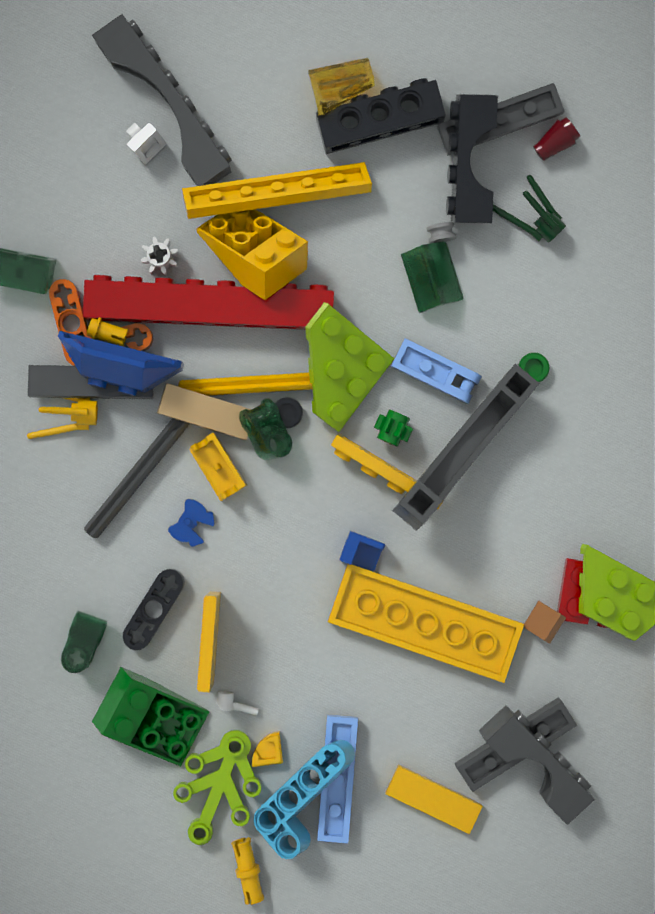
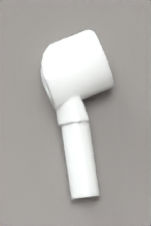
(226, 702)

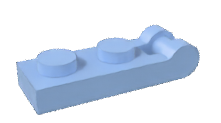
(435, 370)

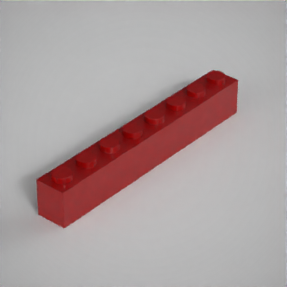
(200, 303)

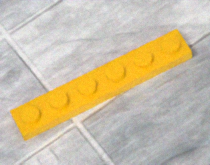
(276, 190)

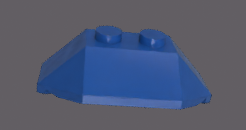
(118, 365)

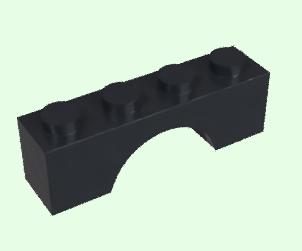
(472, 118)

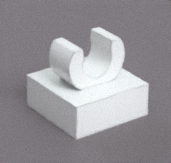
(145, 142)

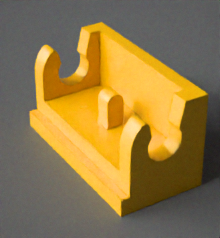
(217, 466)

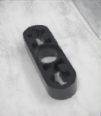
(134, 624)

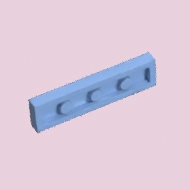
(337, 797)

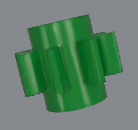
(393, 428)

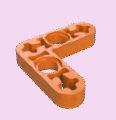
(73, 299)

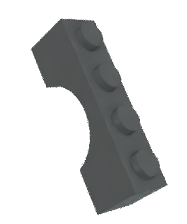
(512, 739)

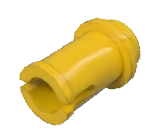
(106, 332)

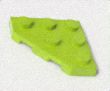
(341, 365)

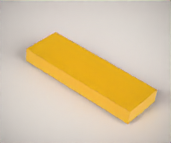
(433, 799)

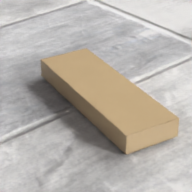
(202, 411)

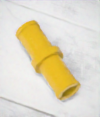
(247, 870)

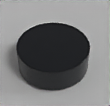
(290, 411)

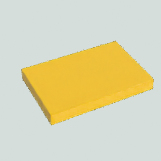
(208, 642)

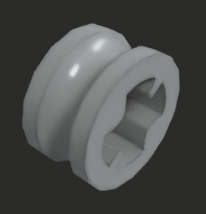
(441, 232)

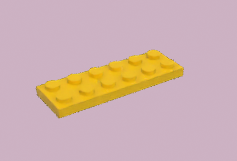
(425, 622)

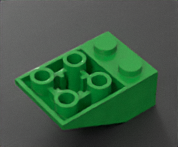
(149, 717)

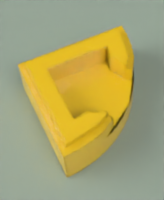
(268, 751)

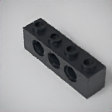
(423, 93)

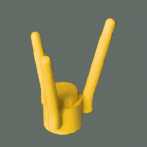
(83, 412)

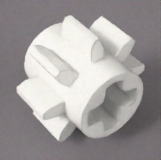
(151, 253)

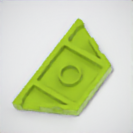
(615, 595)

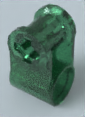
(267, 427)
(85, 637)

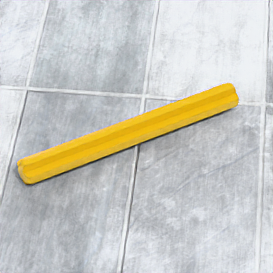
(248, 384)

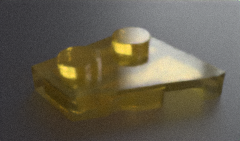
(340, 83)

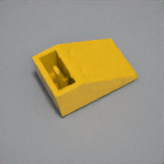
(256, 250)

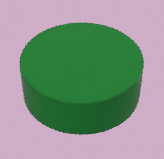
(535, 365)

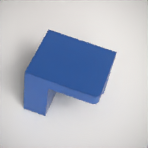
(361, 551)

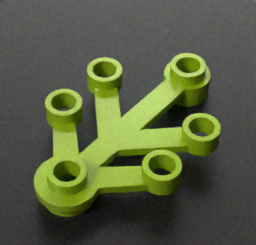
(221, 782)

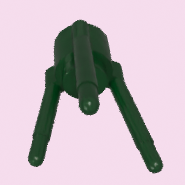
(549, 222)

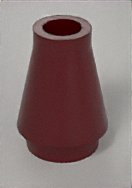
(557, 138)

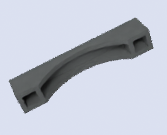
(126, 52)
(465, 447)

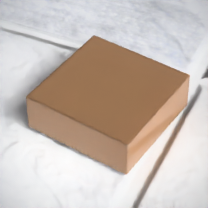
(544, 622)

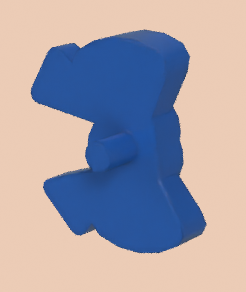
(183, 529)

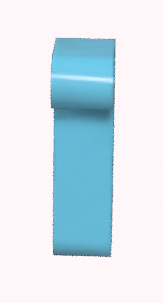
(307, 791)

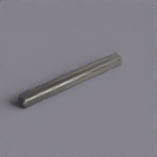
(135, 477)

